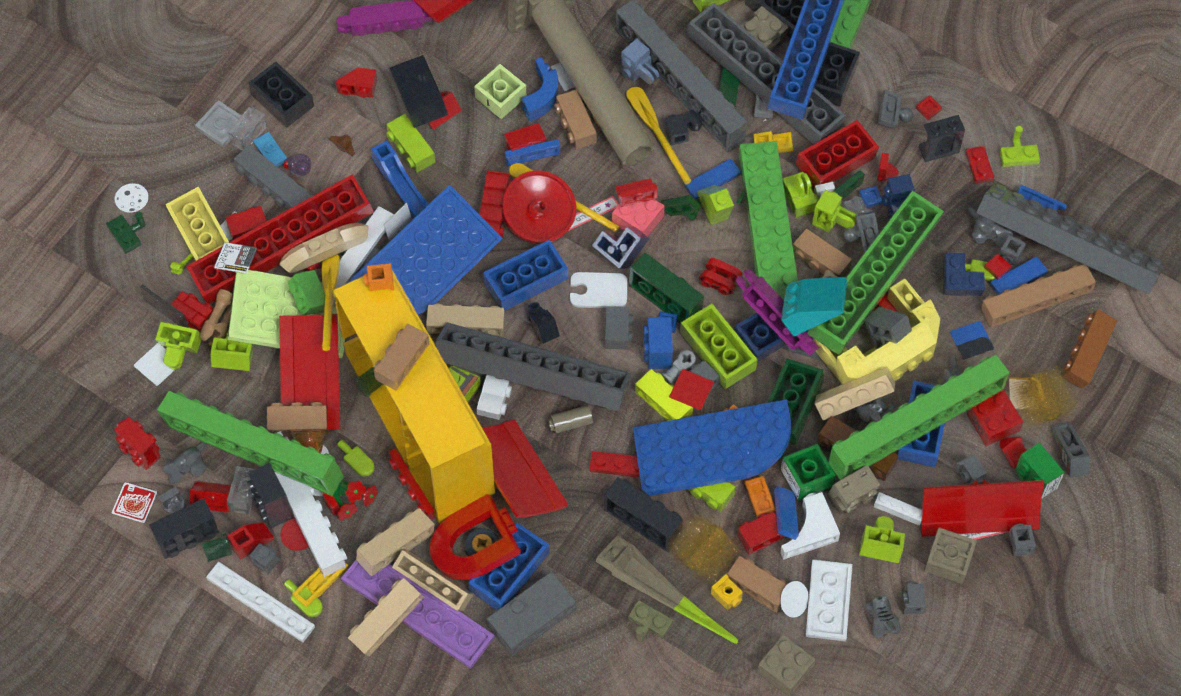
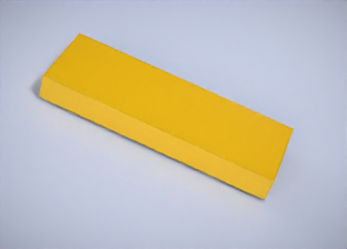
(317, 585)

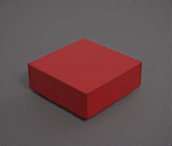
(929, 107)
(997, 266)
(331, 503)

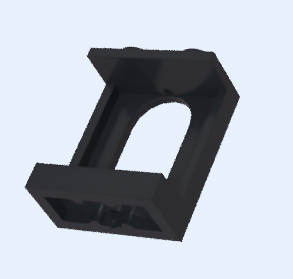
(943, 136)

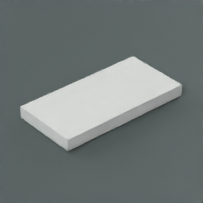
(829, 600)

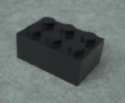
(837, 72)
(281, 94)
(269, 496)
(184, 529)

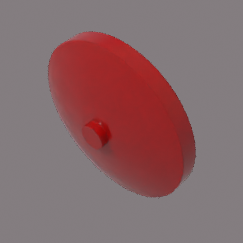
(539, 207)

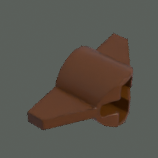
(343, 143)

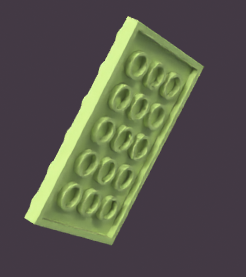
(257, 305)

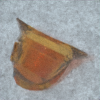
(311, 439)

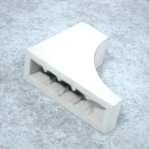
(818, 528)

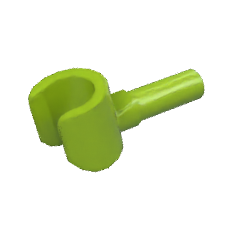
(177, 268)

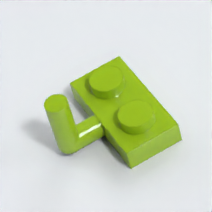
(1019, 154)

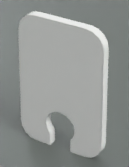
(602, 290)

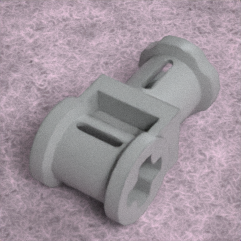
(677, 366)

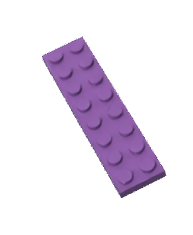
(430, 618)

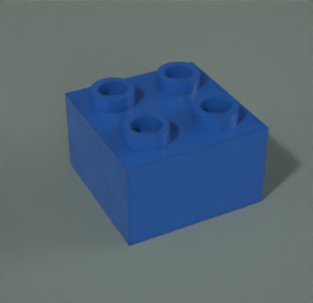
(658, 343)

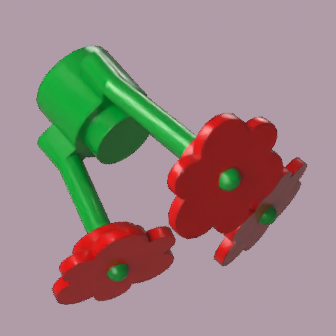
(354, 492)

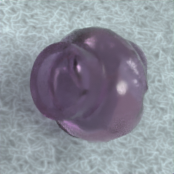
(298, 164)

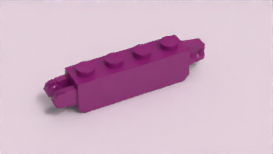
(383, 18)
(770, 307)

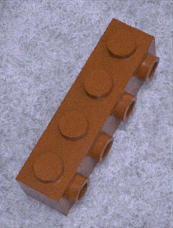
(1089, 348)

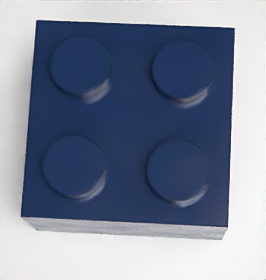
(758, 336)

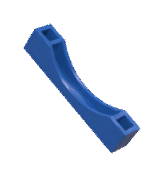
(395, 174)

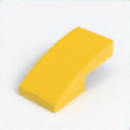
(784, 140)

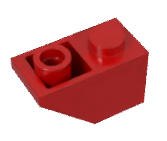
(358, 82)
(248, 538)

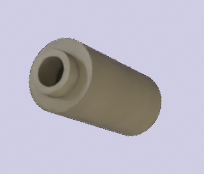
(570, 419)

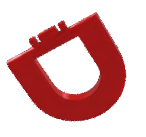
(483, 561)

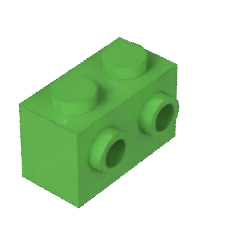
(307, 292)

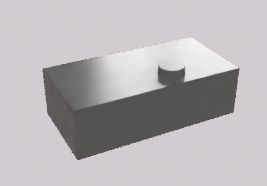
(531, 614)

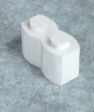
(493, 397)

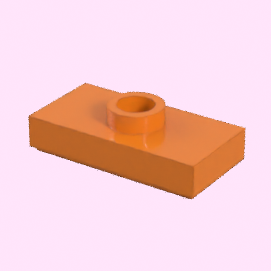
(760, 496)

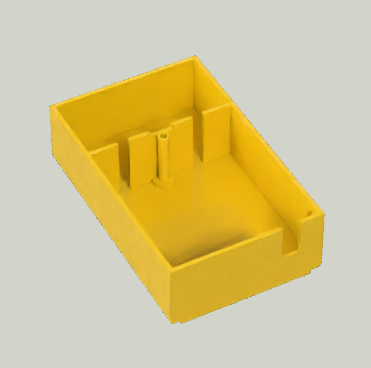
(427, 411)

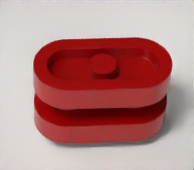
(720, 276)

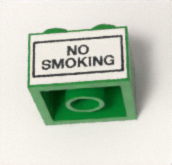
(1039, 465)
(808, 471)

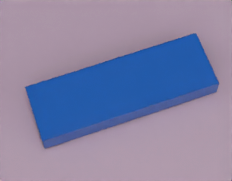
(533, 152)
(717, 176)
(1020, 275)
(786, 513)

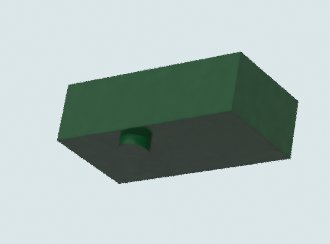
(664, 288)
(799, 386)

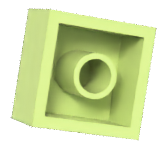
(500, 91)

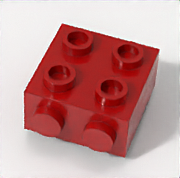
(137, 443)

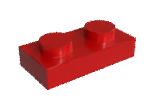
(979, 164)

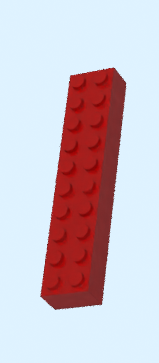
(319, 214)

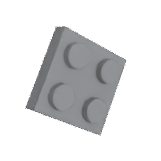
(217, 123)

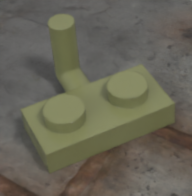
(649, 620)

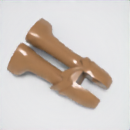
(220, 329)

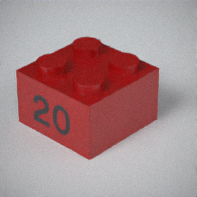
(995, 418)

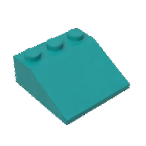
(813, 303)

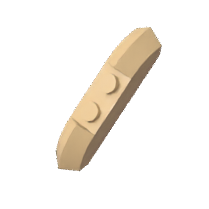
(324, 246)

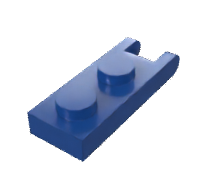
(1045, 201)

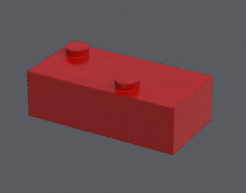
(837, 154)

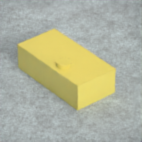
(197, 223)

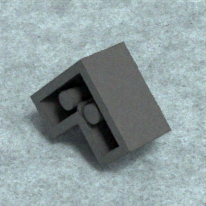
(887, 326)

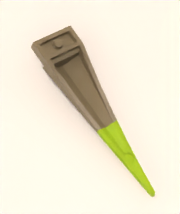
(634, 569)

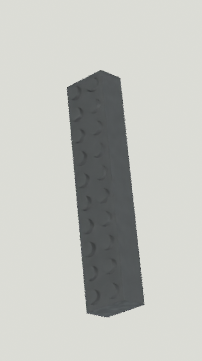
(759, 69)
(683, 77)
(1071, 238)
(533, 366)

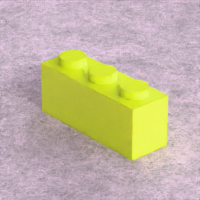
(656, 393)

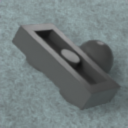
(891, 111)
(867, 230)

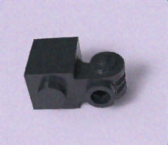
(677, 126)
(543, 323)

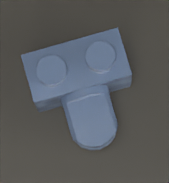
(637, 63)

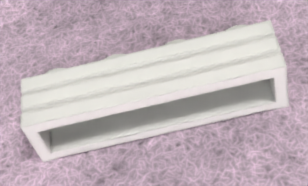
(898, 508)

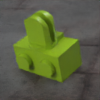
(799, 194)
(829, 211)
(178, 341)
(231, 354)
(881, 541)

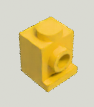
(726, 600)

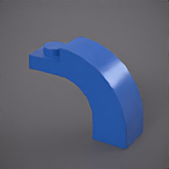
(543, 100)

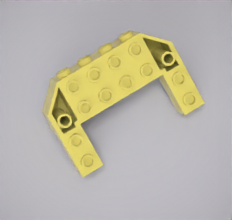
(899, 357)

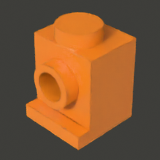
(379, 277)

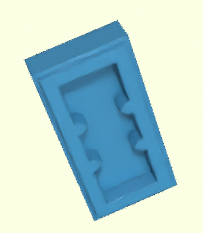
(269, 149)

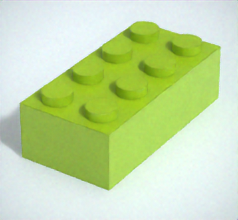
(718, 345)

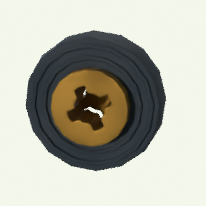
(479, 536)

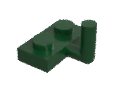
(682, 205)
(125, 233)

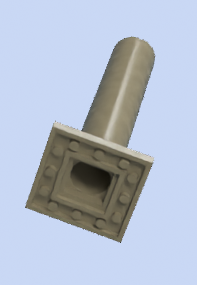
(586, 73)

